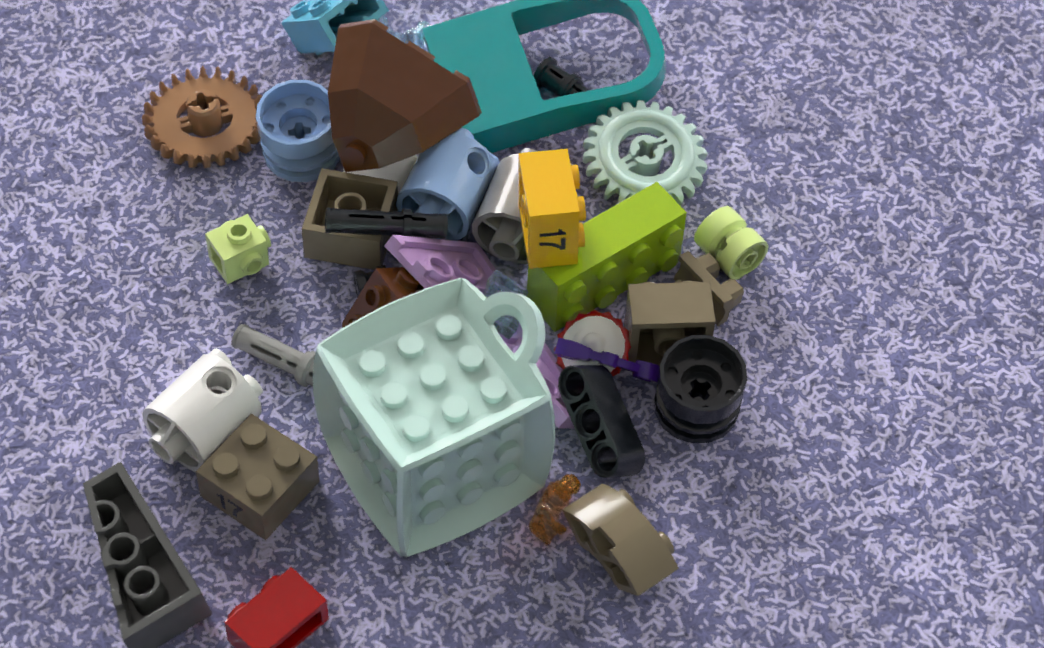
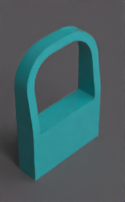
(491, 54)

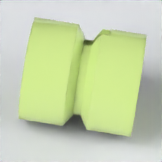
(742, 245)

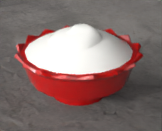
(599, 333)

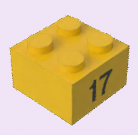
(550, 208)

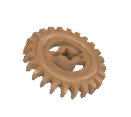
(205, 118)

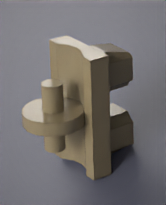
(706, 269)

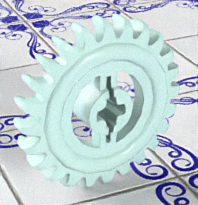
(645, 154)

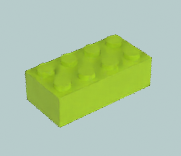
(619, 250)

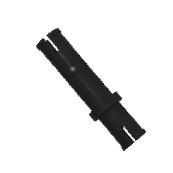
(386, 223)

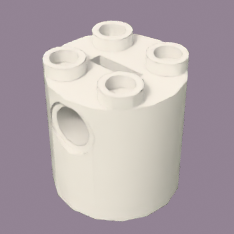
(200, 410)

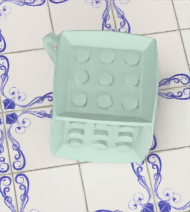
(437, 412)

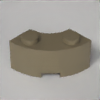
(621, 539)

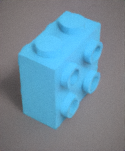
(316, 22)

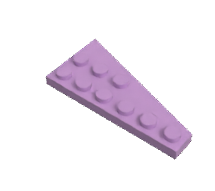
(441, 261)

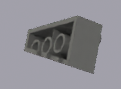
(142, 566)

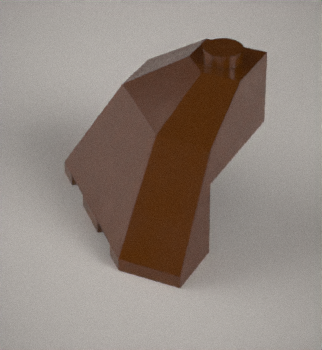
(391, 98)

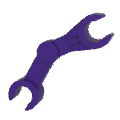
(578, 352)

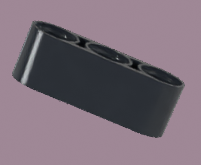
(601, 421)

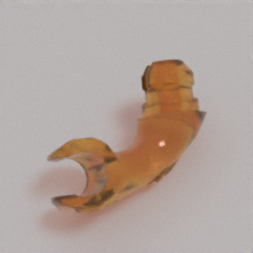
(556, 496)

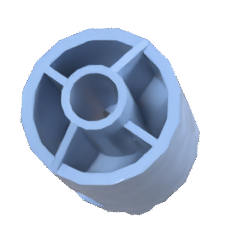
(450, 181)

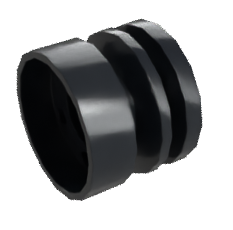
(700, 388)

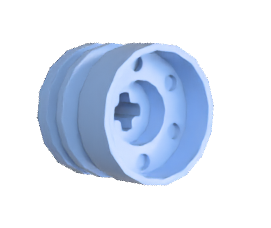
(296, 130)

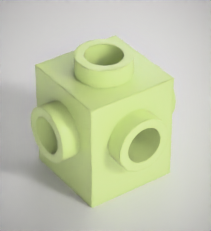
(238, 248)

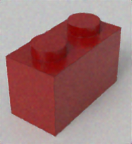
(279, 615)

